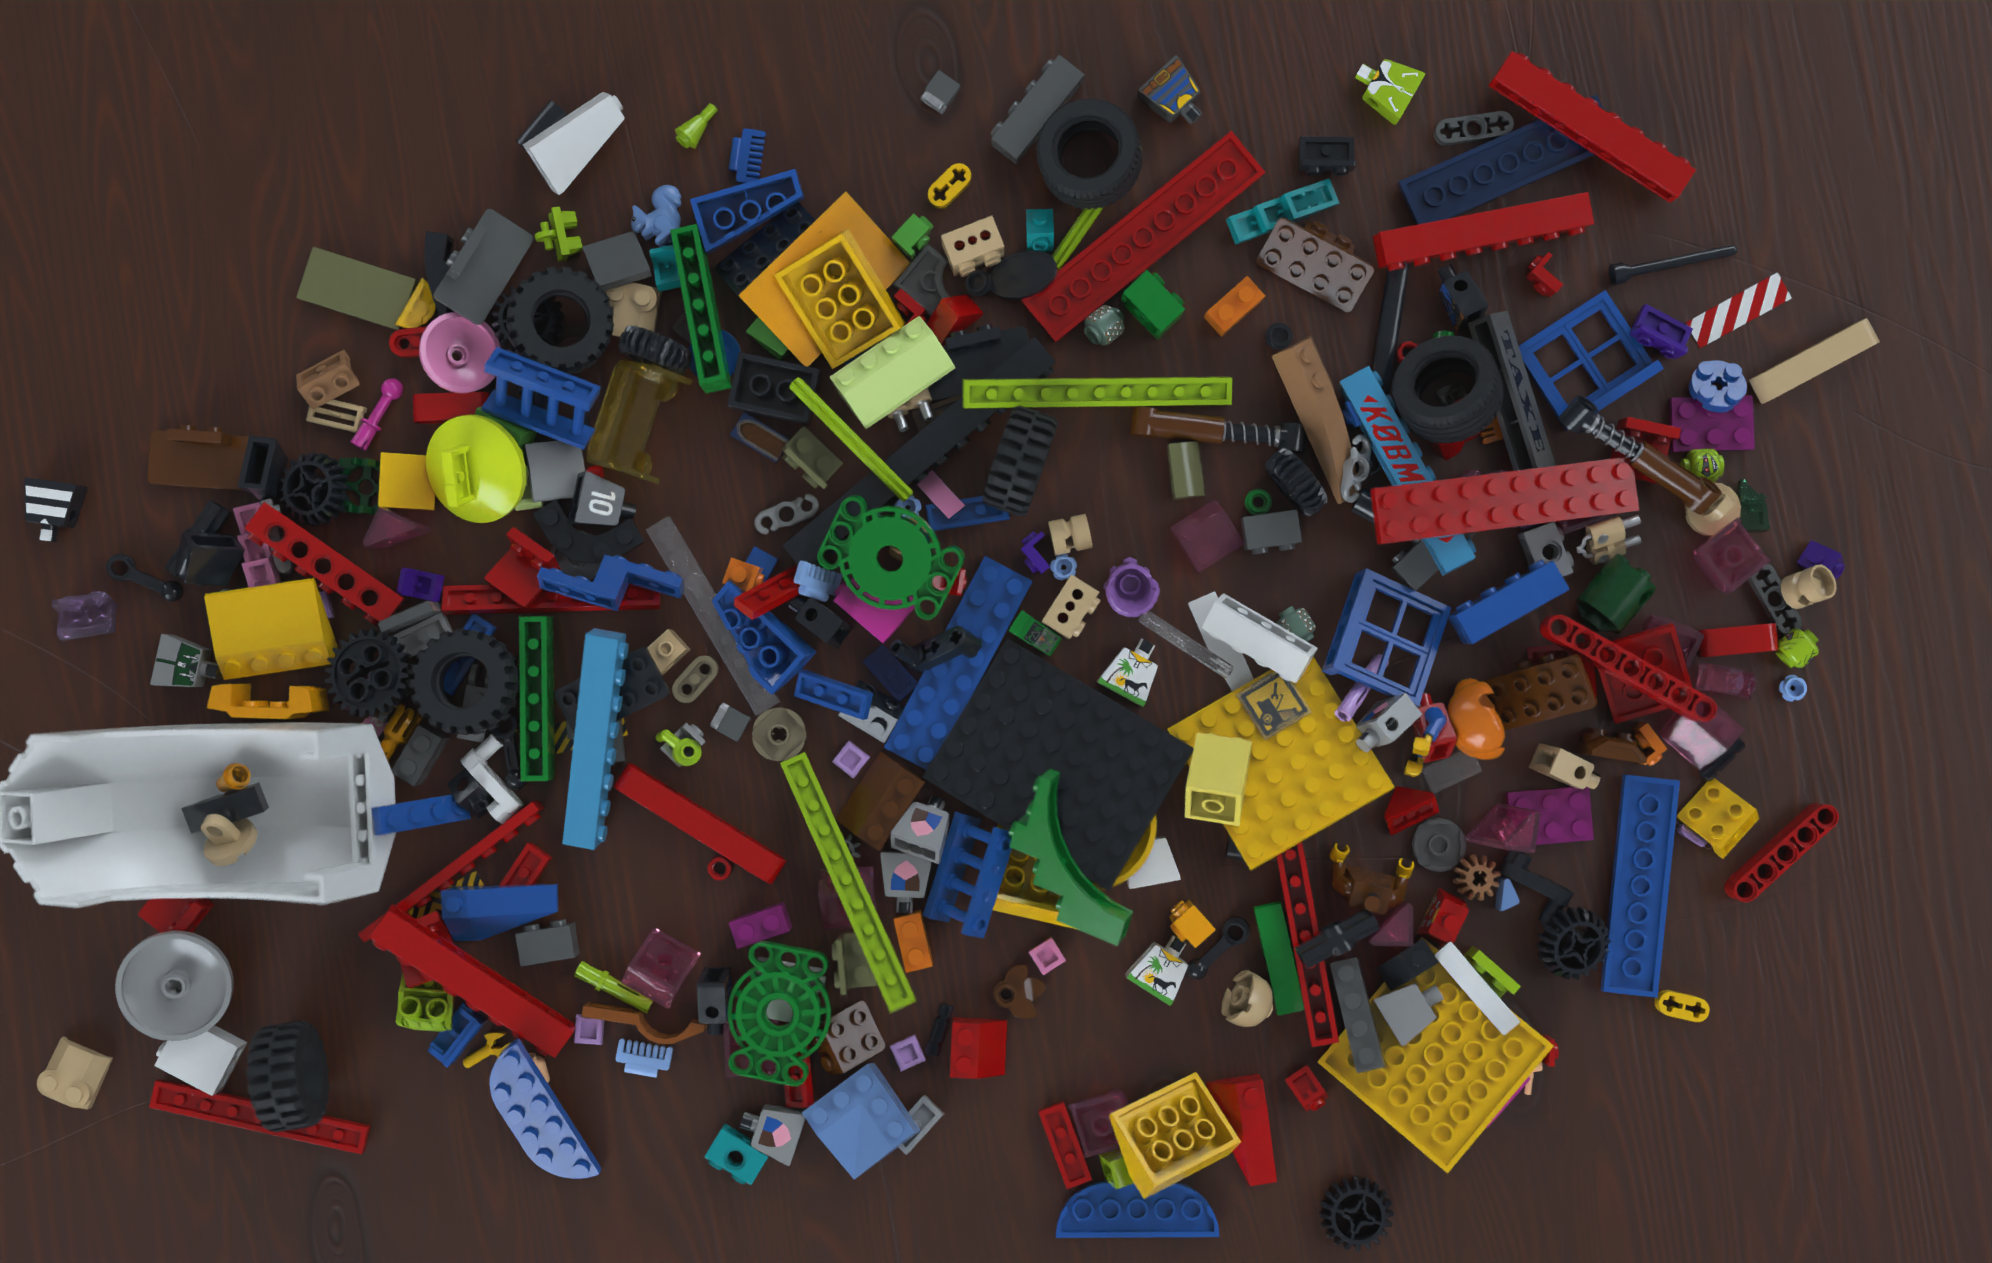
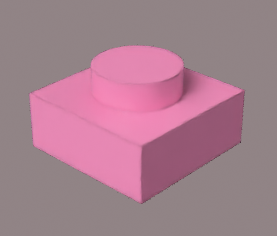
(1047, 955)

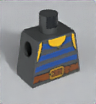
(1172, 93)

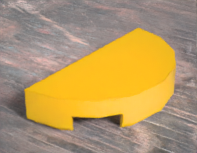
(418, 308)

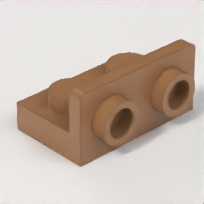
(327, 380)

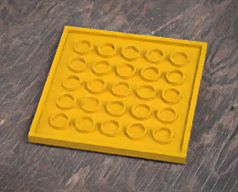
(1296, 777)
(1448, 1076)

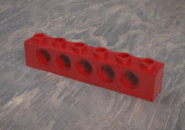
(269, 518)

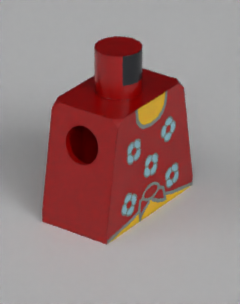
(1443, 918)

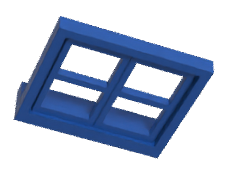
(1606, 392)
(1353, 622)

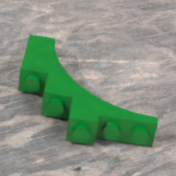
(1079, 901)

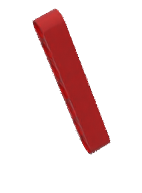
(1640, 669)
(700, 823)

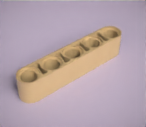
(1814, 361)

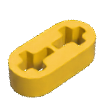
(944, 181)
(1683, 1000)

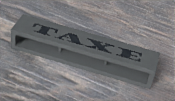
(1519, 412)

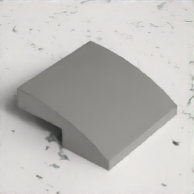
(553, 469)

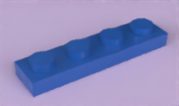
(417, 814)

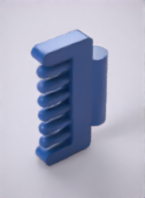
(741, 152)

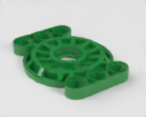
(918, 564)
(775, 1041)

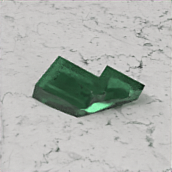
(1753, 508)

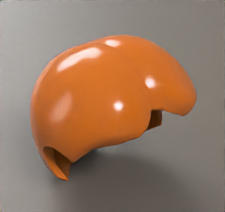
(1475, 720)

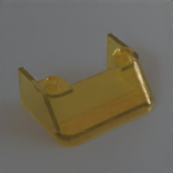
(629, 416)

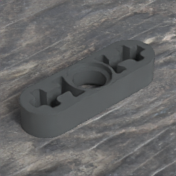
(1453, 124)
(1772, 577)

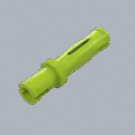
(612, 986)

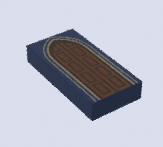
(759, 437)

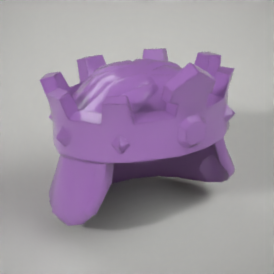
(1131, 589)

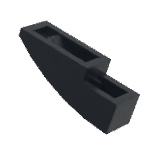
(437, 252)
(232, 805)

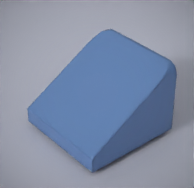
(1505, 895)

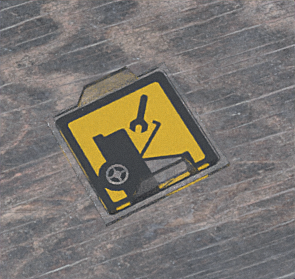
(1273, 704)

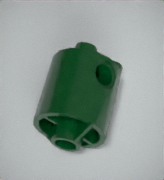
(1615, 596)

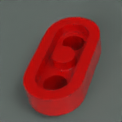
(411, 334)

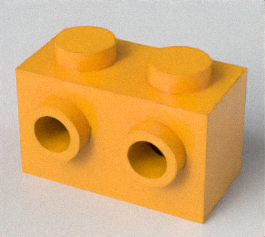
(1190, 923)

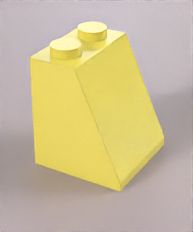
(1217, 779)

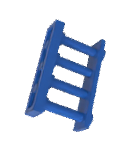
(549, 382)
(950, 874)

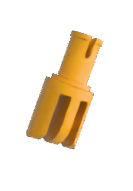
(397, 734)

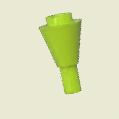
(692, 130)

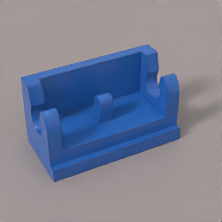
(451, 1043)

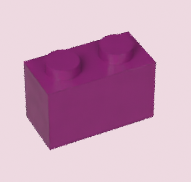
(760, 925)

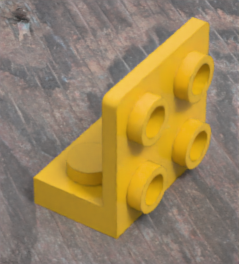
(1719, 816)

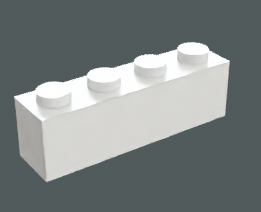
(1259, 638)

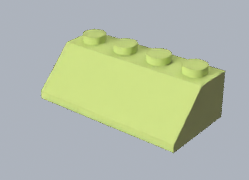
(892, 372)

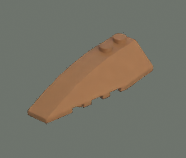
(1317, 408)

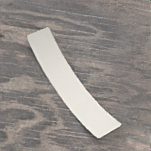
(1477, 988)

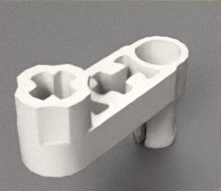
(475, 761)

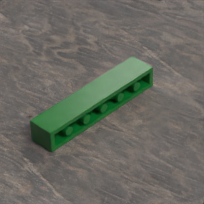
(701, 309)
(537, 698)

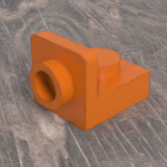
(743, 574)
(1648, 739)

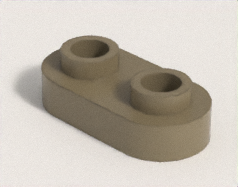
(695, 678)

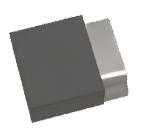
(940, 92)
(730, 722)

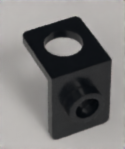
(473, 797)

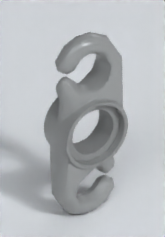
(1348, 477)
(799, 514)

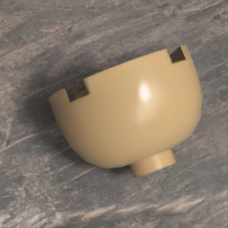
(1249, 1000)

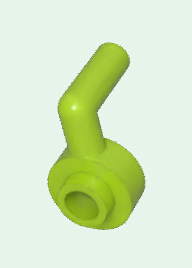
(678, 747)

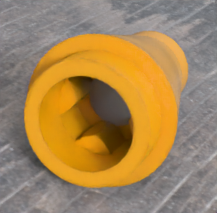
(234, 777)

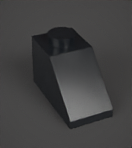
(1407, 965)

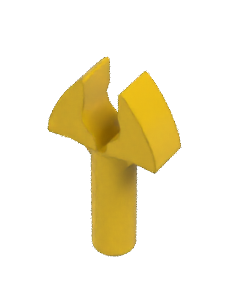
(487, 1050)

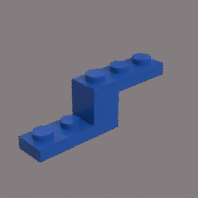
(611, 582)

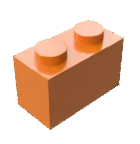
(1234, 306)
(913, 941)

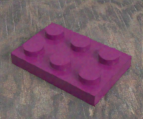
(1711, 429)
(1562, 810)

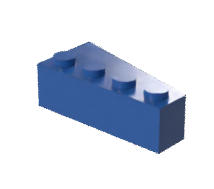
(739, 209)
(1508, 602)

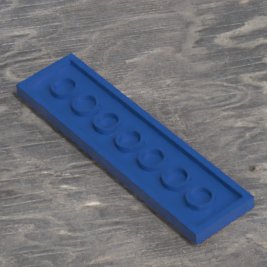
(947, 688)
(1640, 885)

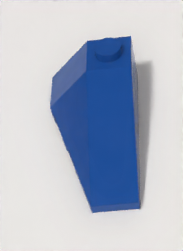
(767, 643)
(485, 911)

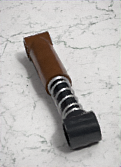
(1213, 429)
(1695, 491)

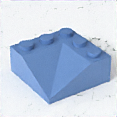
(861, 1120)

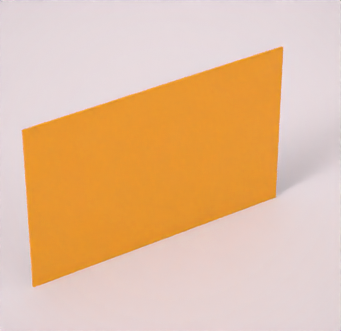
(769, 300)

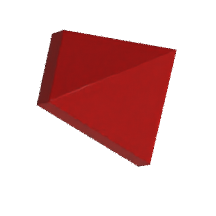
(1409, 808)

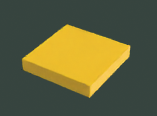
(405, 482)

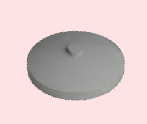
(174, 985)

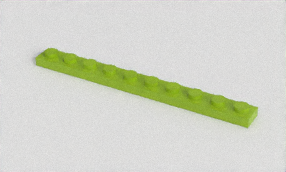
(1096, 392)
(848, 883)

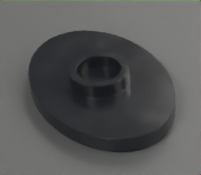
(1023, 274)

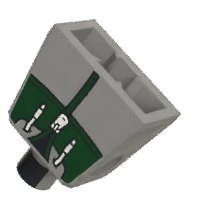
(182, 663)

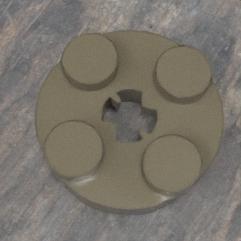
(779, 749)

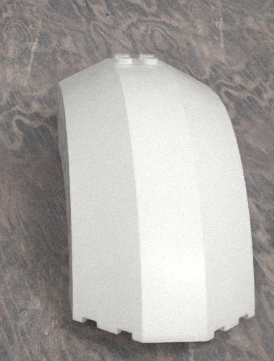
(105, 821)

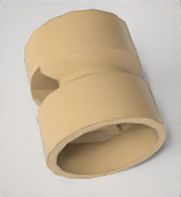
(1070, 534)
(1808, 587)

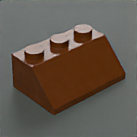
(880, 800)

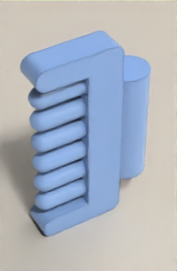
(816, 581)
(641, 1063)

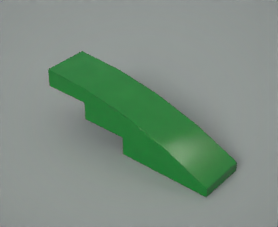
(1278, 958)

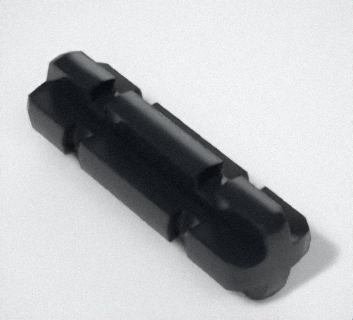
(1709, 772)
(939, 1029)

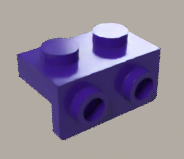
(1661, 332)

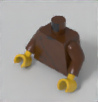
(1368, 888)

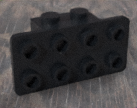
(763, 248)
(976, 356)
(641, 687)

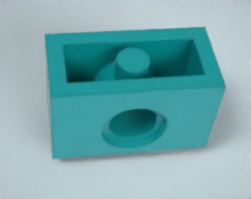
(733, 1140)

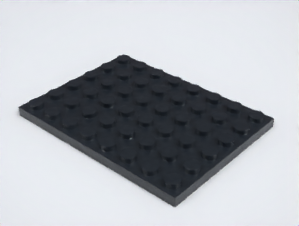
(1043, 719)

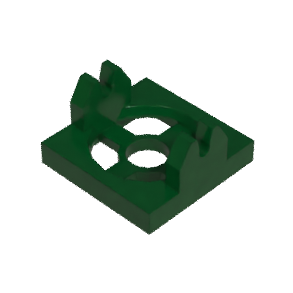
(351, 465)

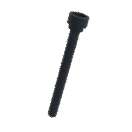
(1621, 272)

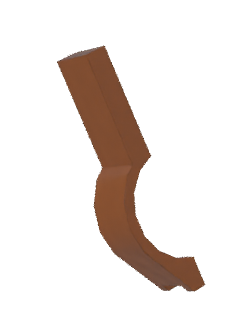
(637, 1018)

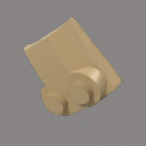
(634, 306)
(74, 1074)

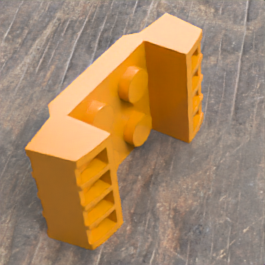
(236, 702)

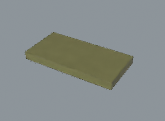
(355, 288)

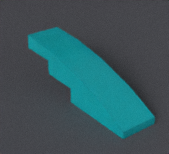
(1291, 205)

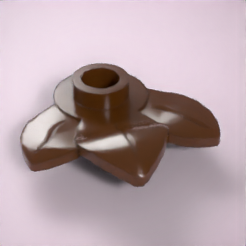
(1023, 992)

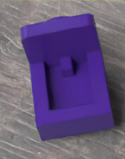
(1818, 554)
(1034, 560)
(420, 584)

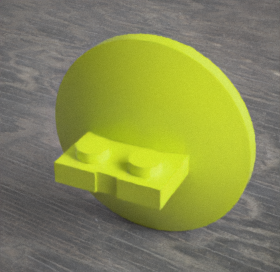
(476, 468)

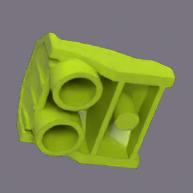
(424, 1007)

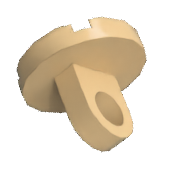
(1720, 514)
(227, 839)

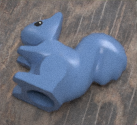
(663, 219)

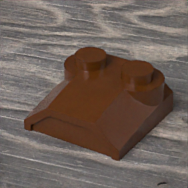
(1618, 747)

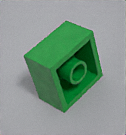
(1153, 304)

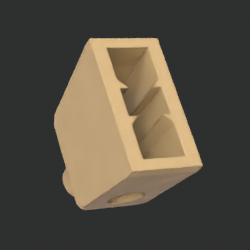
(1564, 767)

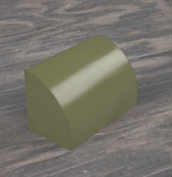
(1185, 470)

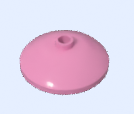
(470, 341)

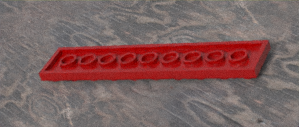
(1144, 236)
(1503, 500)

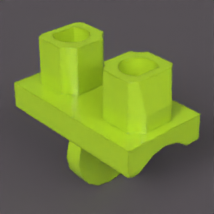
(559, 222)

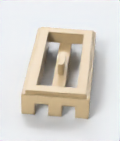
(360, 414)

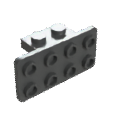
(482, 266)

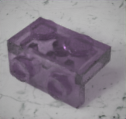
(85, 615)

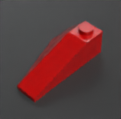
(1246, 1110)

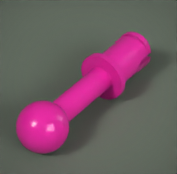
(391, 390)

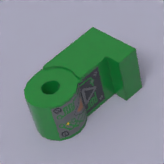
(1035, 633)

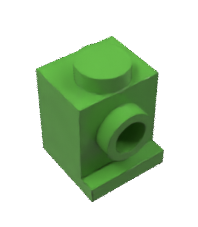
(913, 235)

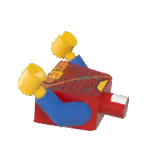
(1434, 735)

